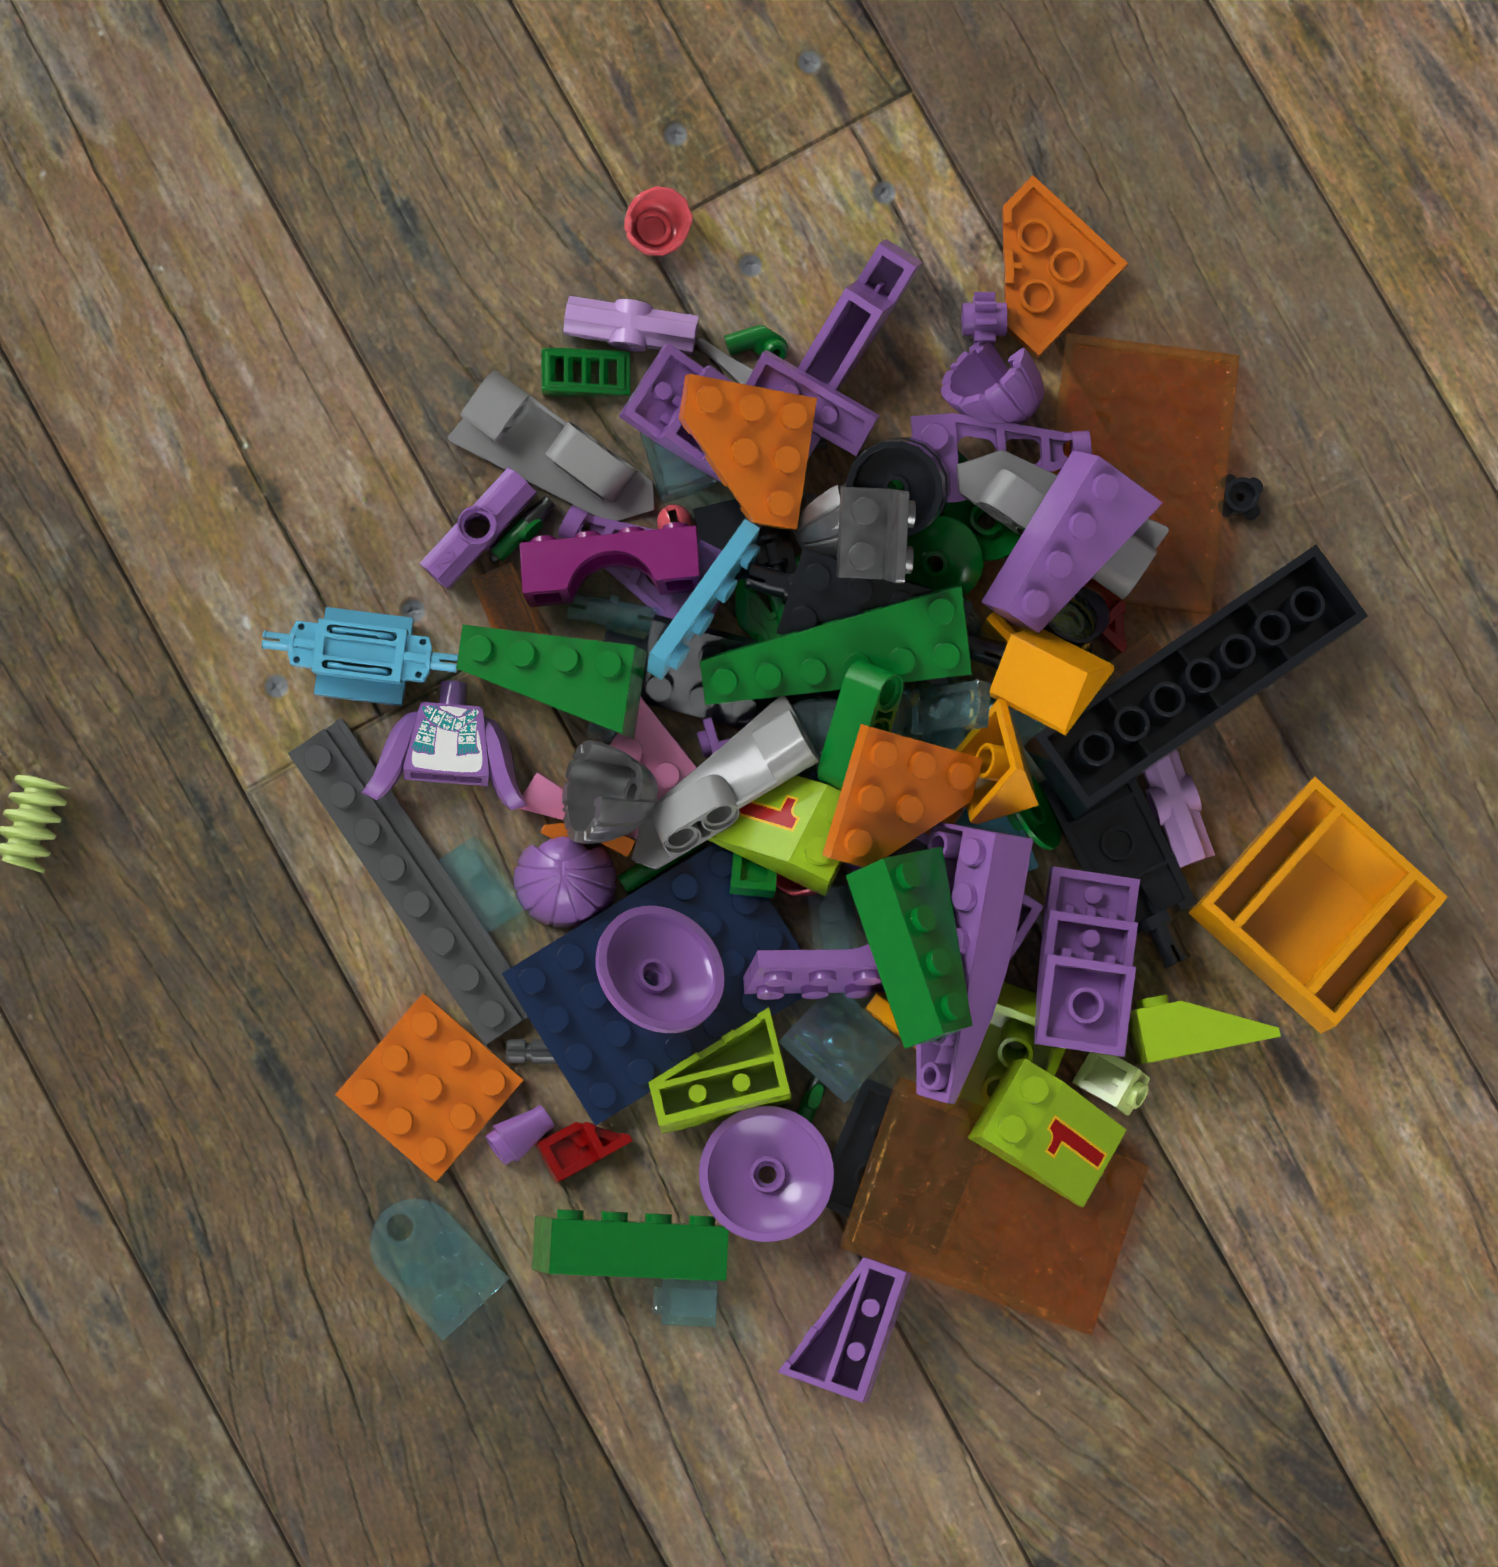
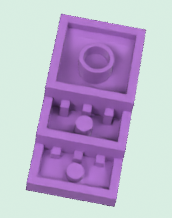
(657, 404)
(1086, 961)

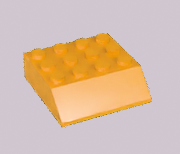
(1318, 905)

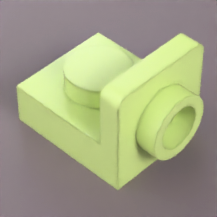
(1113, 1081)

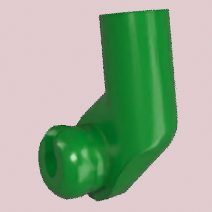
(757, 340)

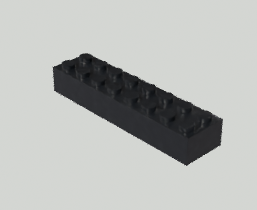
(1197, 681)

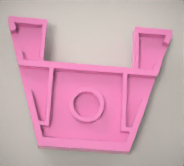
(651, 747)

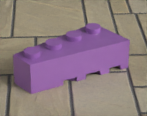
(1068, 540)

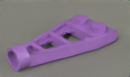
(946, 430)
(633, 579)

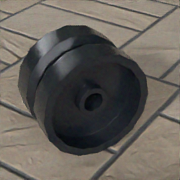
(913, 464)

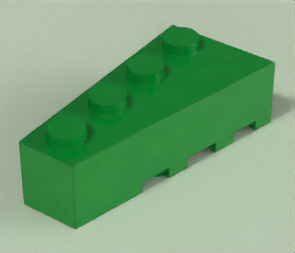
(571, 674)
(914, 943)
(630, 1248)

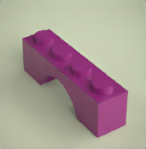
(557, 567)

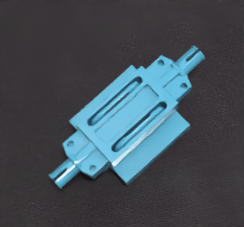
(361, 655)

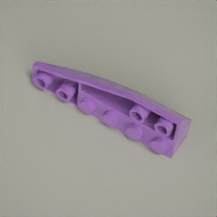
(986, 893)

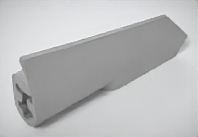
(556, 455)
(1013, 491)
(739, 772)

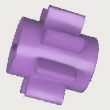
(984, 318)

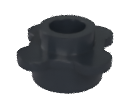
(1249, 489)

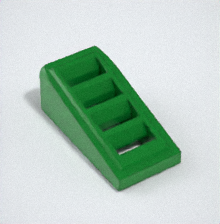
(568, 388)

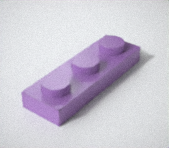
(835, 416)

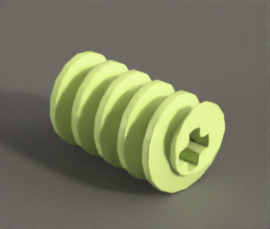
(30, 821)

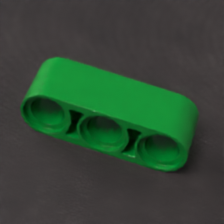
(866, 698)

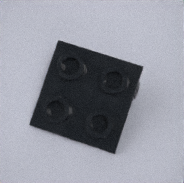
(721, 520)

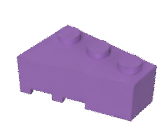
(852, 1333)

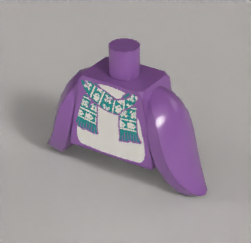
(448, 746)

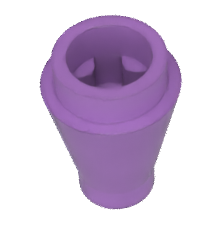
(517, 1135)

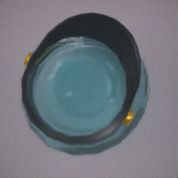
(1081, 619)

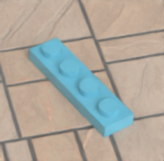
(696, 612)

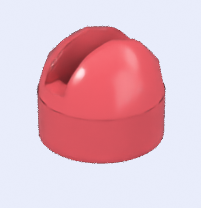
(682, 515)

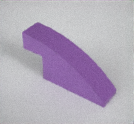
(860, 315)

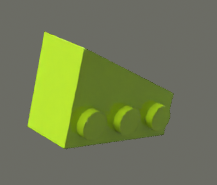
(723, 1079)

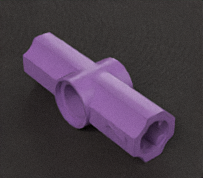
(498, 507)

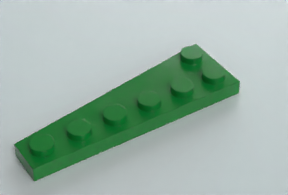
(909, 638)

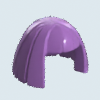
(989, 391)
(564, 882)

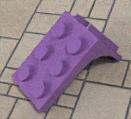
(813, 973)

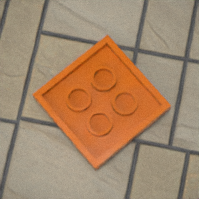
(429, 1087)

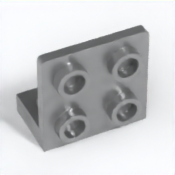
(875, 534)

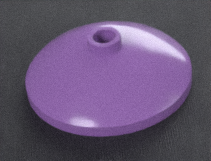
(671, 954)
(733, 1165)

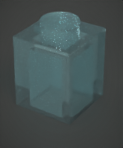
(686, 1302)

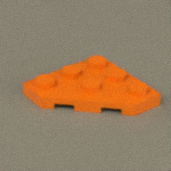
(1050, 266)
(753, 443)
(896, 794)

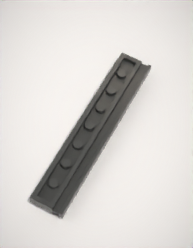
(411, 880)

